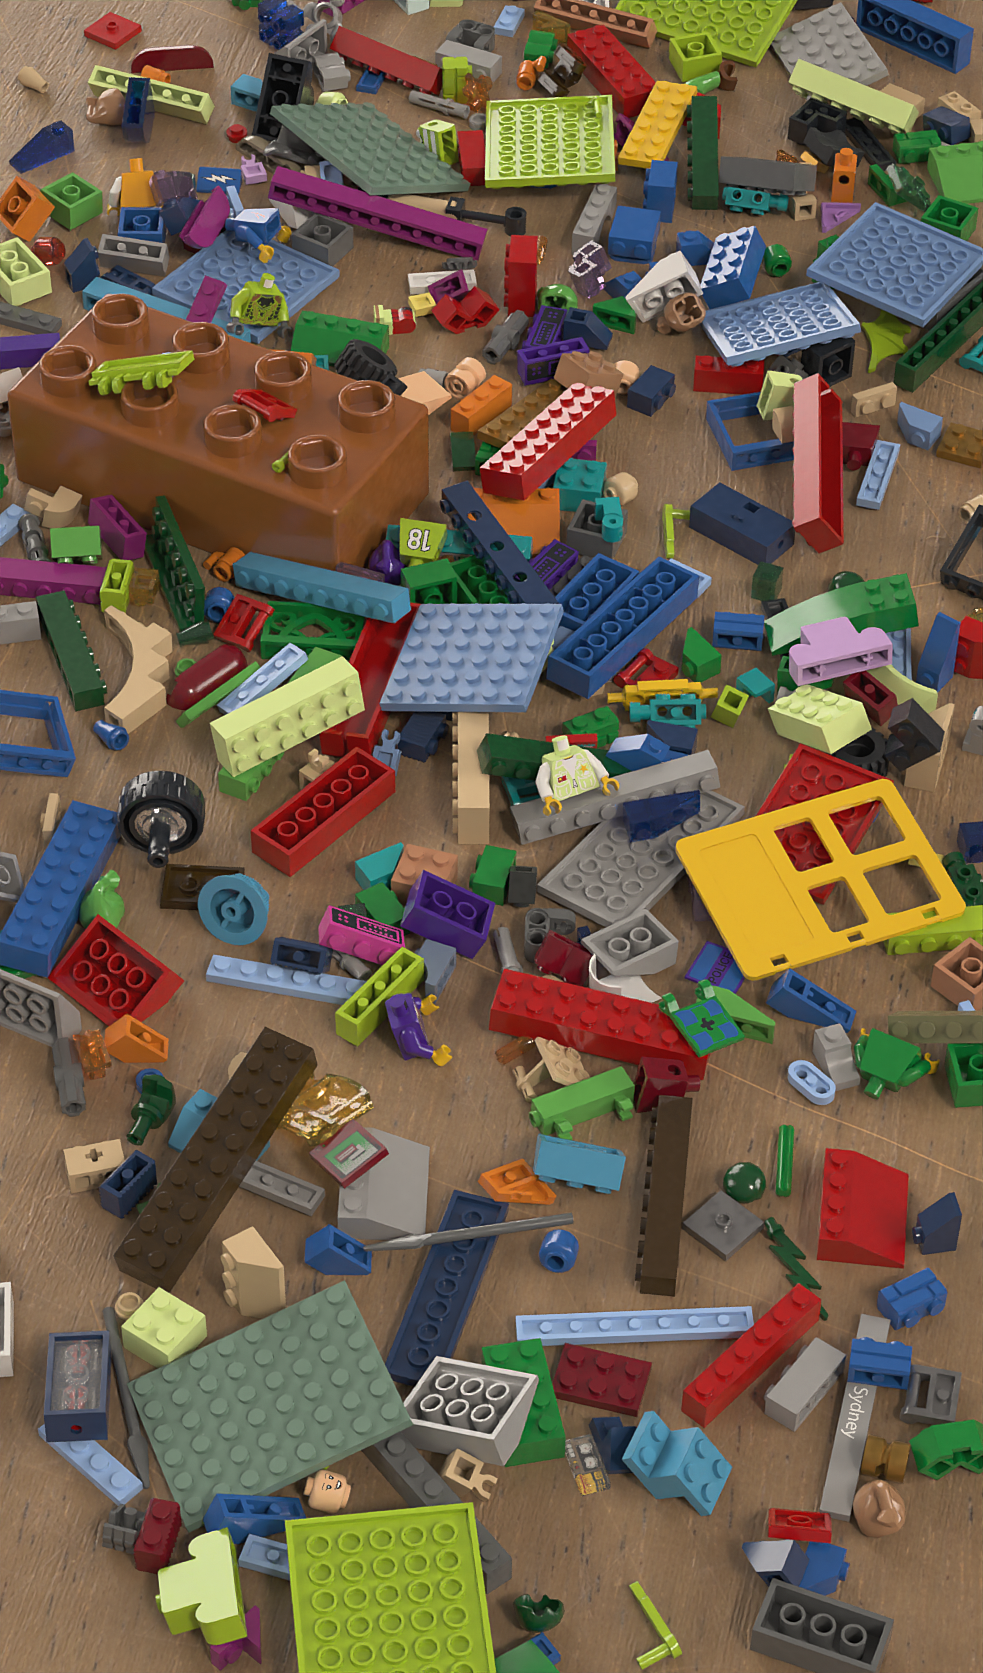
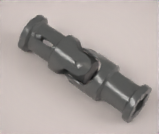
(33, 538)

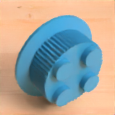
(234, 908)

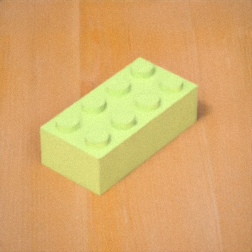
(819, 718)

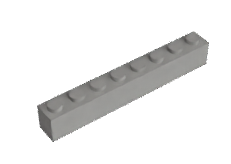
(592, 807)

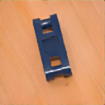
(129, 279)

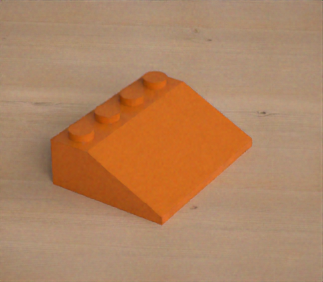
(532, 517)

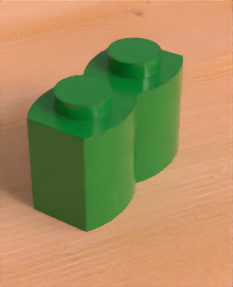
(541, 44)

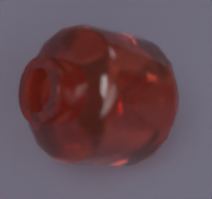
(49, 250)

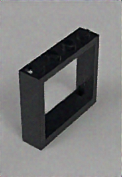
(948, 573)

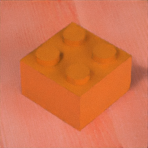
(24, 208)

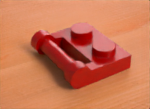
(265, 404)
(238, 618)
(657, 670)

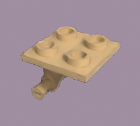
(558, 1062)

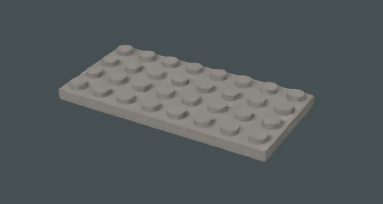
(615, 878)

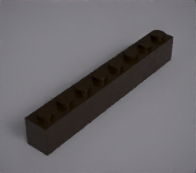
(665, 1196)

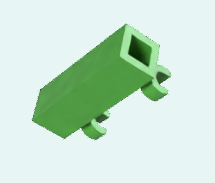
(582, 1102)

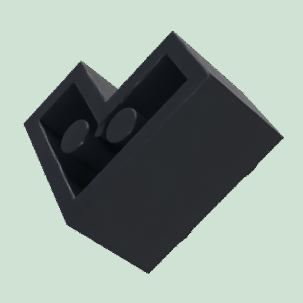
(816, 115)
(913, 735)

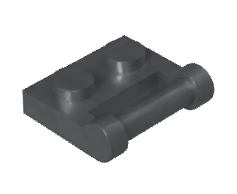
(941, 1398)

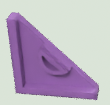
(836, 213)

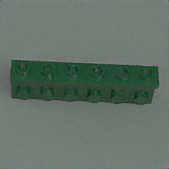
(176, 567)

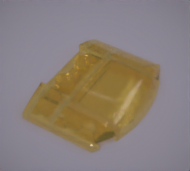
(326, 1107)

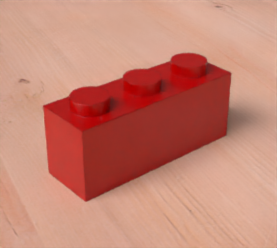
(472, 156)
(715, 376)

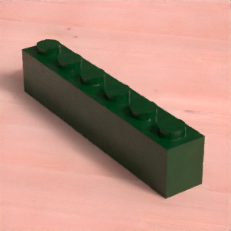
(704, 153)
(70, 650)
(523, 757)

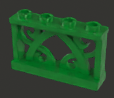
(299, 615)

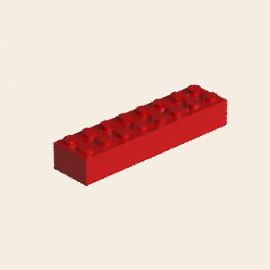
(548, 441)
(818, 464)
(374, 660)
(589, 1021)

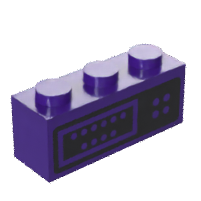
(547, 327)
(541, 362)
(553, 562)

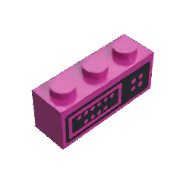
(359, 935)

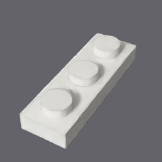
(420, 281)

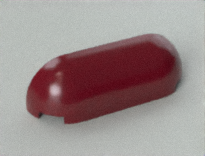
(172, 58)
(206, 676)

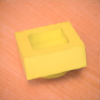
(421, 304)

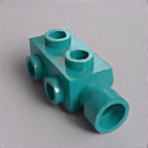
(749, 200)
(674, 710)

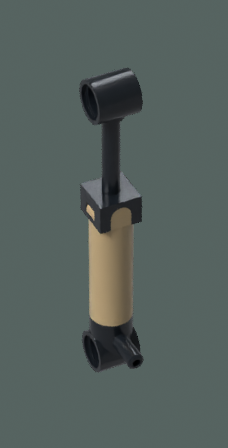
(513, 221)

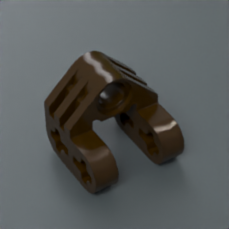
(565, 74)

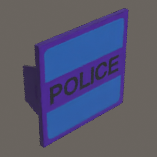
(717, 966)

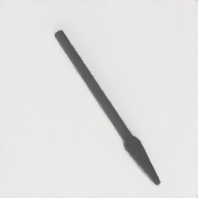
(417, 1241)
(136, 1443)

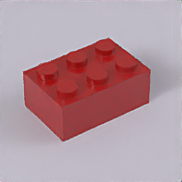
(521, 274)

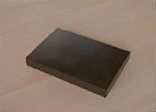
(184, 883)

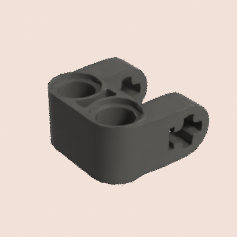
(473, 34)
(539, 922)

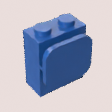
(634, 235)

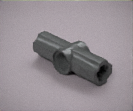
(505, 337)
(68, 1077)

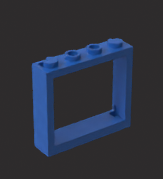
(749, 454)
(36, 760)

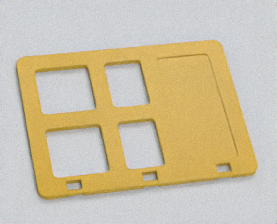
(765, 902)

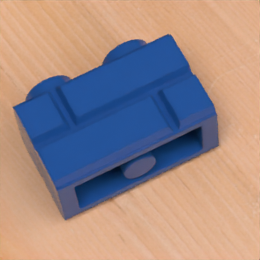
(738, 631)
(912, 1299)
(879, 1363)

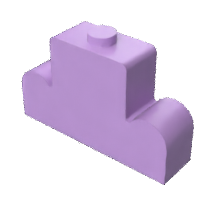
(836, 650)

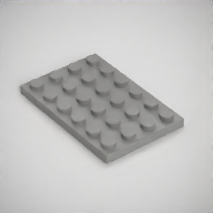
(832, 43)

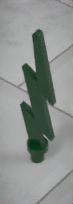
(787, 1253)

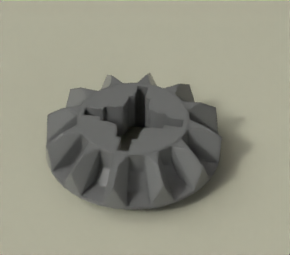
(459, 263)

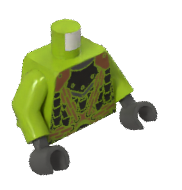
(259, 305)

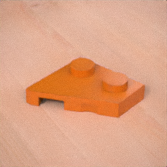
(516, 1184)

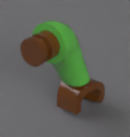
(716, 79)

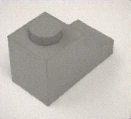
(835, 1057)

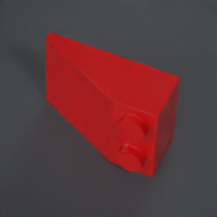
(970, 649)

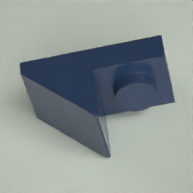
(612, 1442)

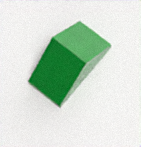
(616, 314)

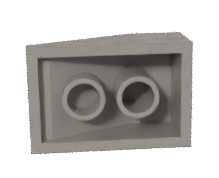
(634, 946)

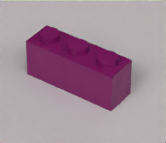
(117, 527)

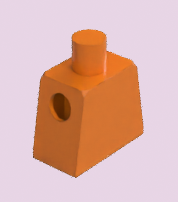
(845, 171)

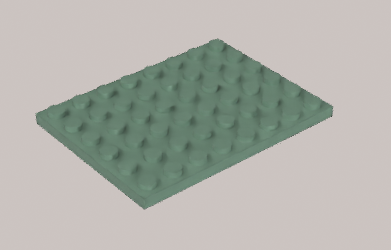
(370, 148)
(269, 1403)

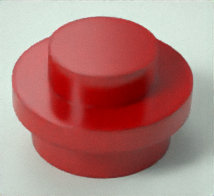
(236, 133)

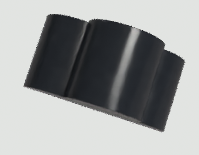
(284, 82)

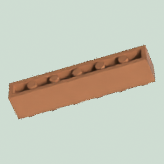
(585, 15)

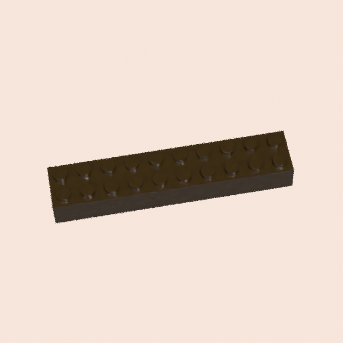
(216, 1160)

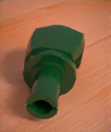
(153, 1107)

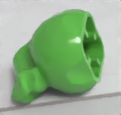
(557, 296)
(103, 901)

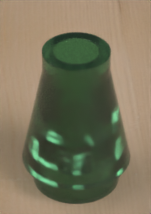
(195, 634)

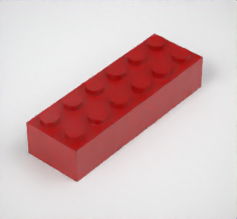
(612, 69)
(323, 811)

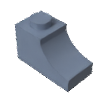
(438, 966)

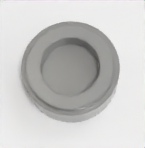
(478, 121)

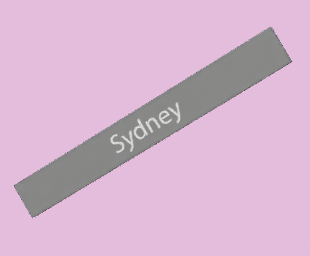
(851, 1433)

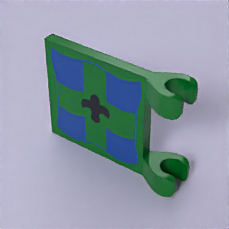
(704, 1023)

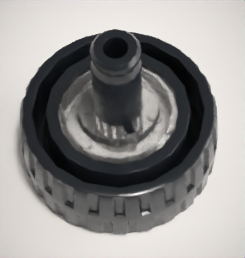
(161, 814)

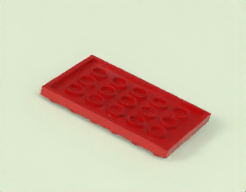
(808, 777)

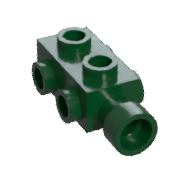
(964, 878)

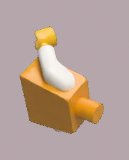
(131, 188)

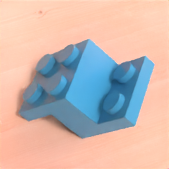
(677, 1463)

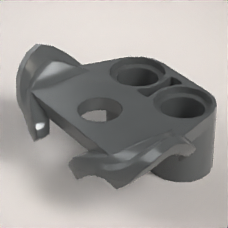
(293, 148)

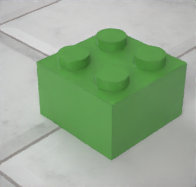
(73, 200)
(76, 544)

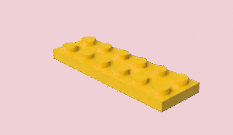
(657, 124)

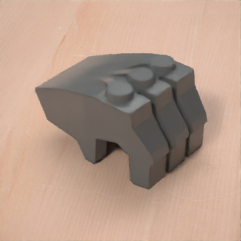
(123, 1528)

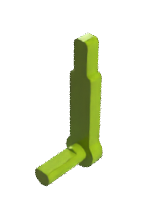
(667, 517)
(670, 1645)

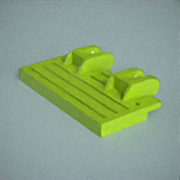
(151, 369)

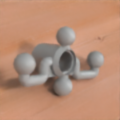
(314, 10)

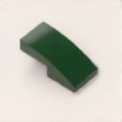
(462, 451)

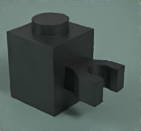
(522, 885)

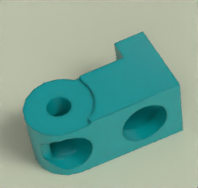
(610, 513)

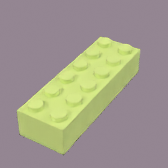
(853, 97)
(287, 716)

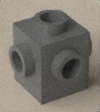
(785, 365)

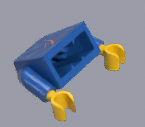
(258, 228)

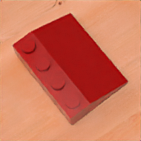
(114, 975)
(862, 1211)

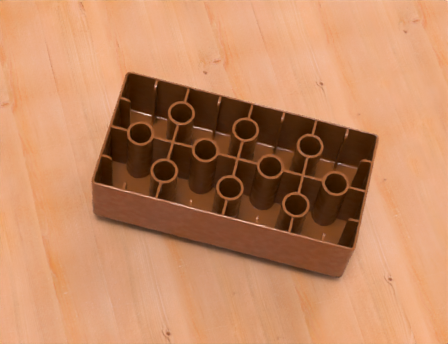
(351, 447)

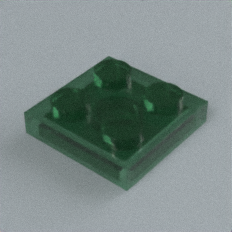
(909, 187)

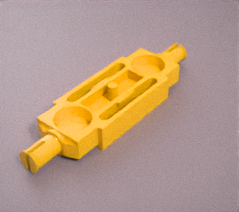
(647, 689)

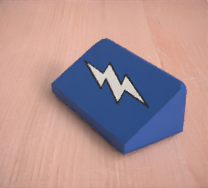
(212, 177)

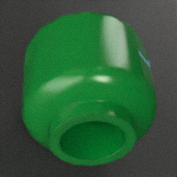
(776, 260)

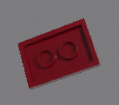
(601, 1379)

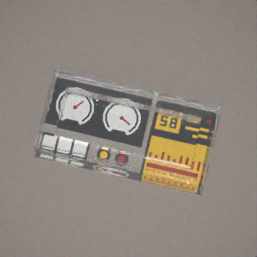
(586, 1465)

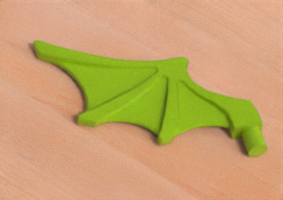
(885, 338)

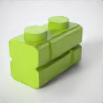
(454, 78)
(116, 584)

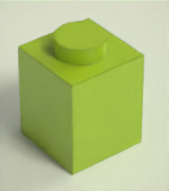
(729, 706)

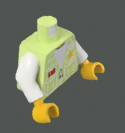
(569, 773)

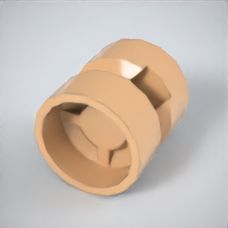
(465, 378)

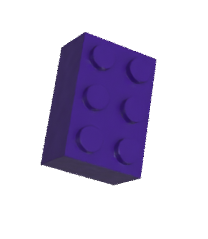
(448, 914)

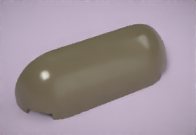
(256, 146)

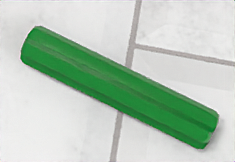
(785, 1160)

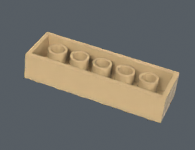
(472, 785)

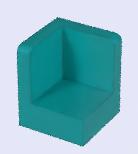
(756, 684)

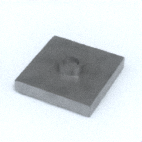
(723, 1225)

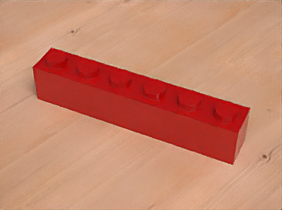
(388, 60)
(751, 1355)

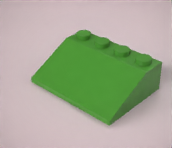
(958, 171)

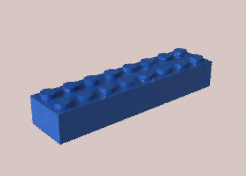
(622, 627)
(55, 890)

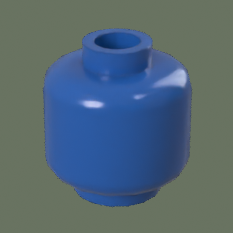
(217, 603)
(558, 1251)

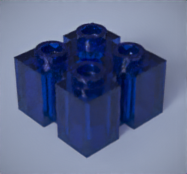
(279, 22)

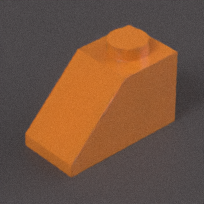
(135, 1042)

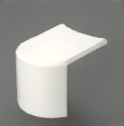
(627, 985)

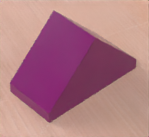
(452, 285)

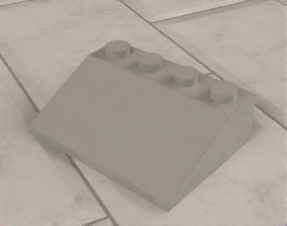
(36, 1010)
(390, 1196)
(469, 1409)

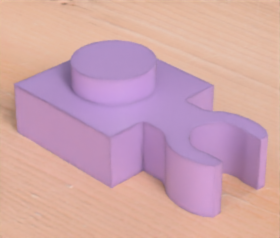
(252, 171)

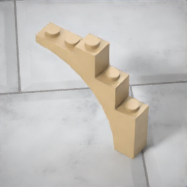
(144, 690)

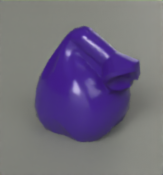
(387, 561)

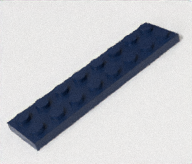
(445, 1289)

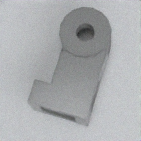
(974, 738)

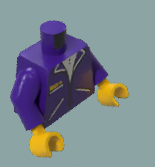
(409, 1027)

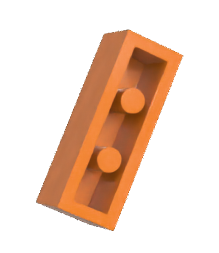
(481, 405)

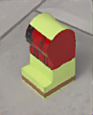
(399, 321)

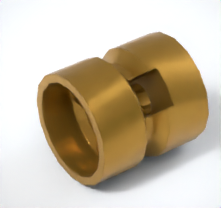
(885, 1459)

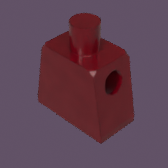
(858, 443)
(661, 1077)

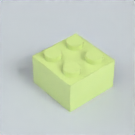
(163, 1329)

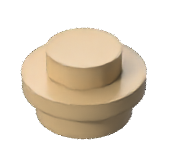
(127, 1305)

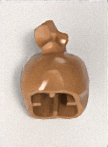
(107, 108)
(681, 313)
(879, 1509)

